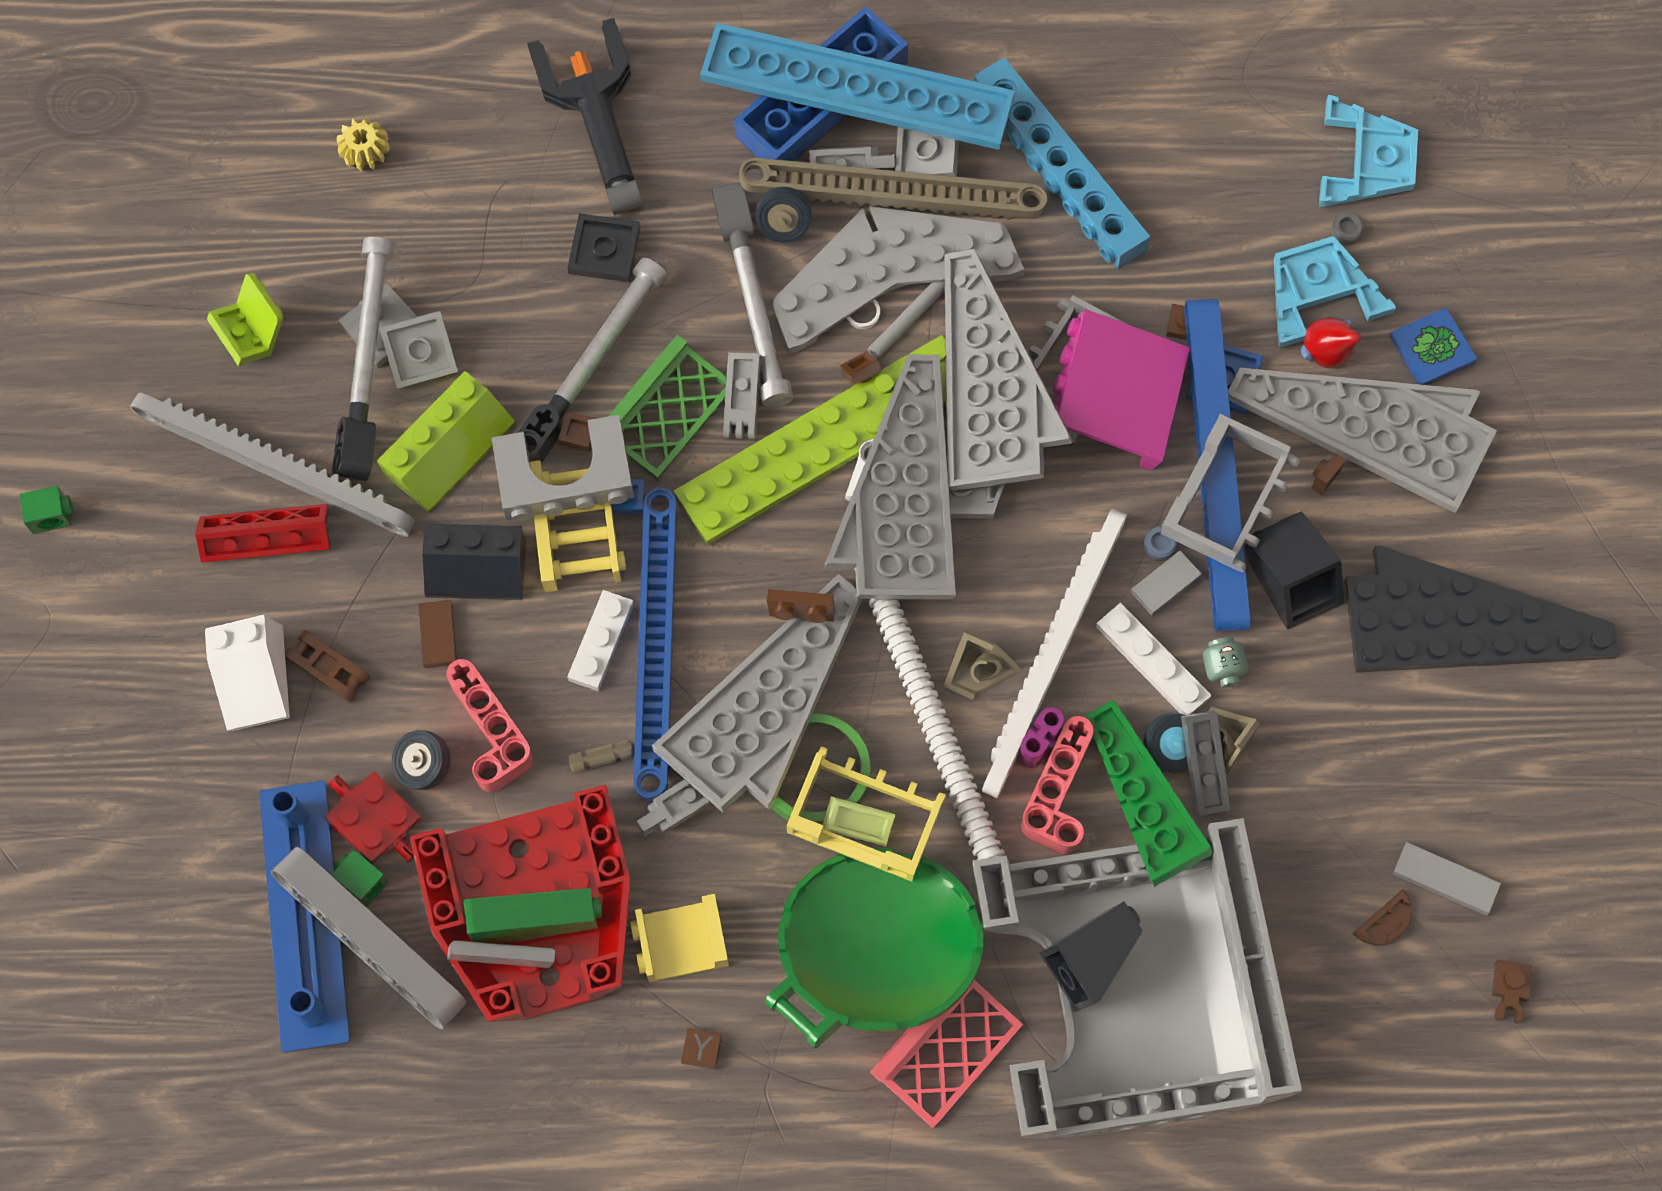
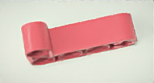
(486, 719)
(1060, 780)

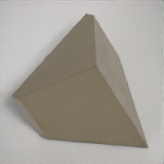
(978, 666)
(1235, 735)

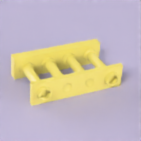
(549, 540)

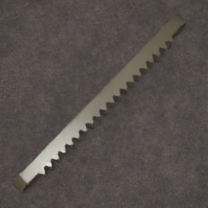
(895, 188)

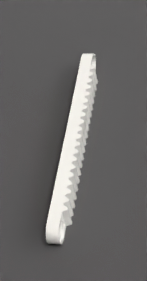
(1052, 651)

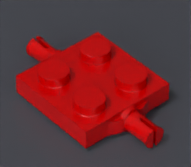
(372, 818)

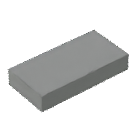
(1165, 583)

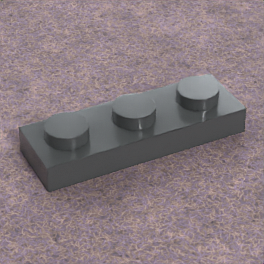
(1205, 763)

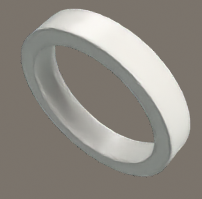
(866, 325)

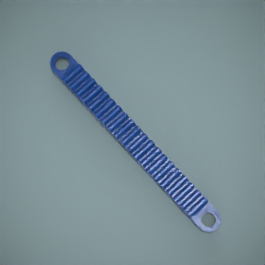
(655, 640)

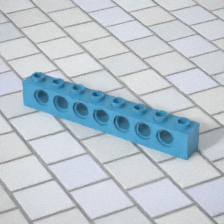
(1077, 169)

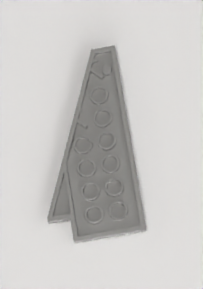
(900, 507)

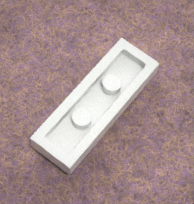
(600, 640)

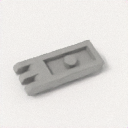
(742, 394)

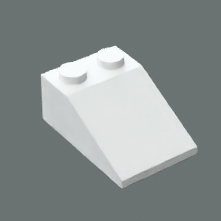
(249, 671)

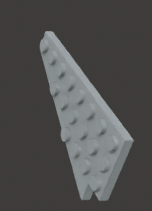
(994, 393)
(1391, 428)
(756, 717)

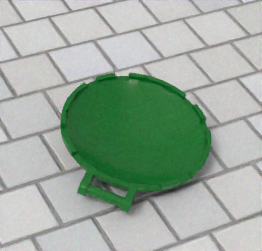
(875, 947)

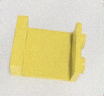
(680, 940)

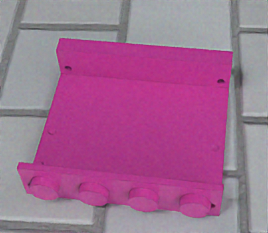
(1120, 385)

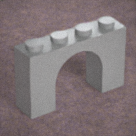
(527, 496)

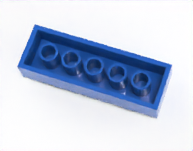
(788, 129)

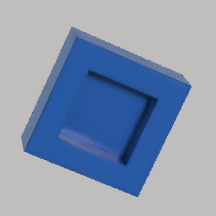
(632, 505)

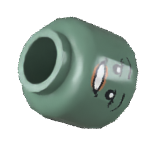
(1225, 661)

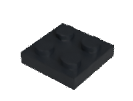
(604, 247)

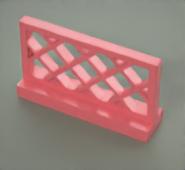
(914, 1038)

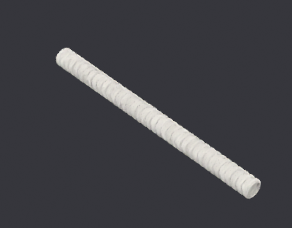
(936, 728)

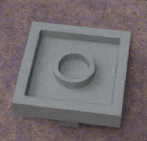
(926, 153)
(392, 311)
(418, 349)

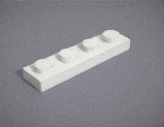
(1153, 660)

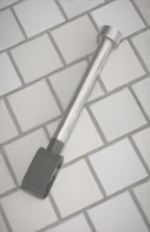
(736, 227)

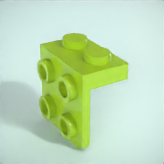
(249, 325)

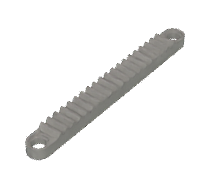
(273, 462)

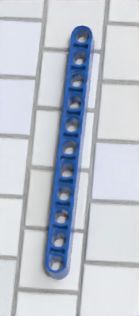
(1219, 486)

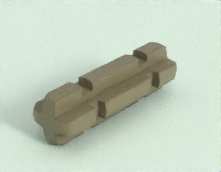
(600, 756)

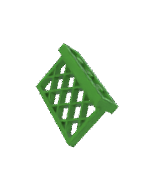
(649, 385)

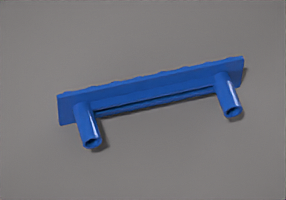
(304, 949)

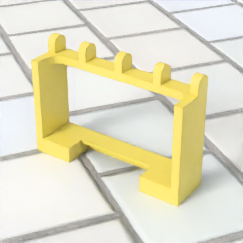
(816, 834)

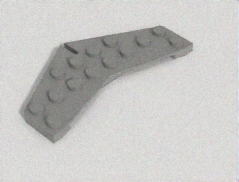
(866, 264)

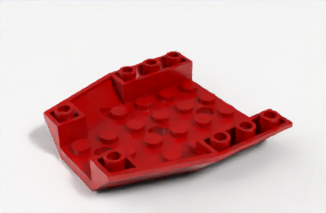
(568, 850)

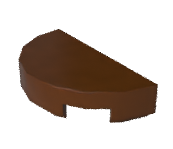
(1388, 922)

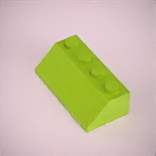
(445, 442)

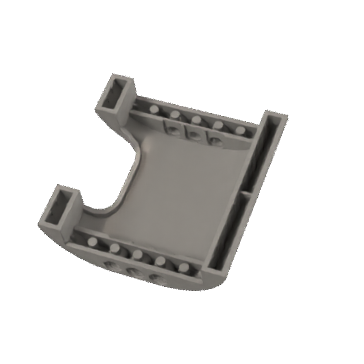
(1192, 1012)

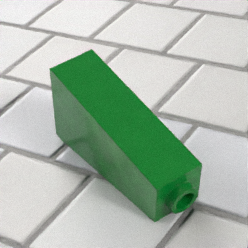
(531, 915)

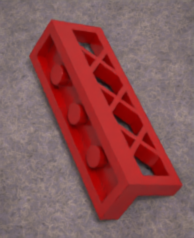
(264, 533)

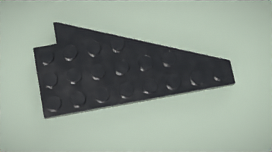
(1442, 618)

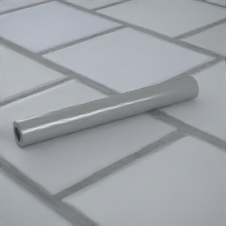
(906, 319)

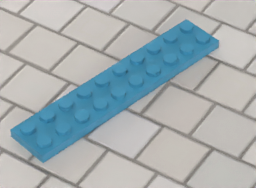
(857, 86)

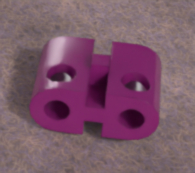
(1041, 737)

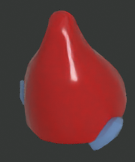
(1330, 342)

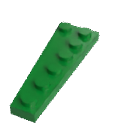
(1154, 813)

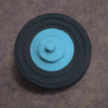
(1166, 742)

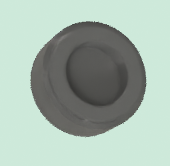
(1347, 228)

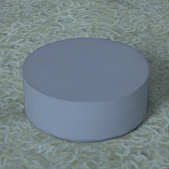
(1158, 546)

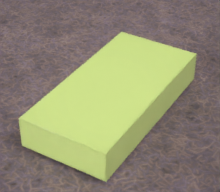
(858, 821)

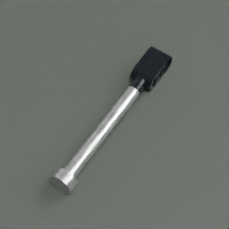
(647, 276)
(354, 433)

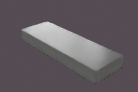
(1446, 878)
(501, 954)

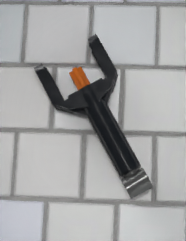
(591, 95)

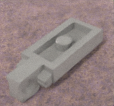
(853, 157)
(673, 808)

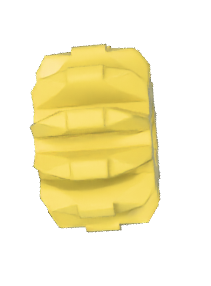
(363, 144)

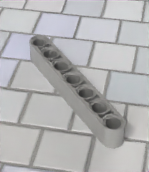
(369, 938)

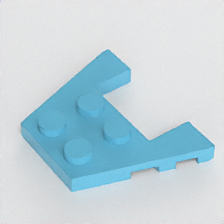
(1382, 160)
(1318, 275)

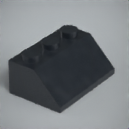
(473, 561)

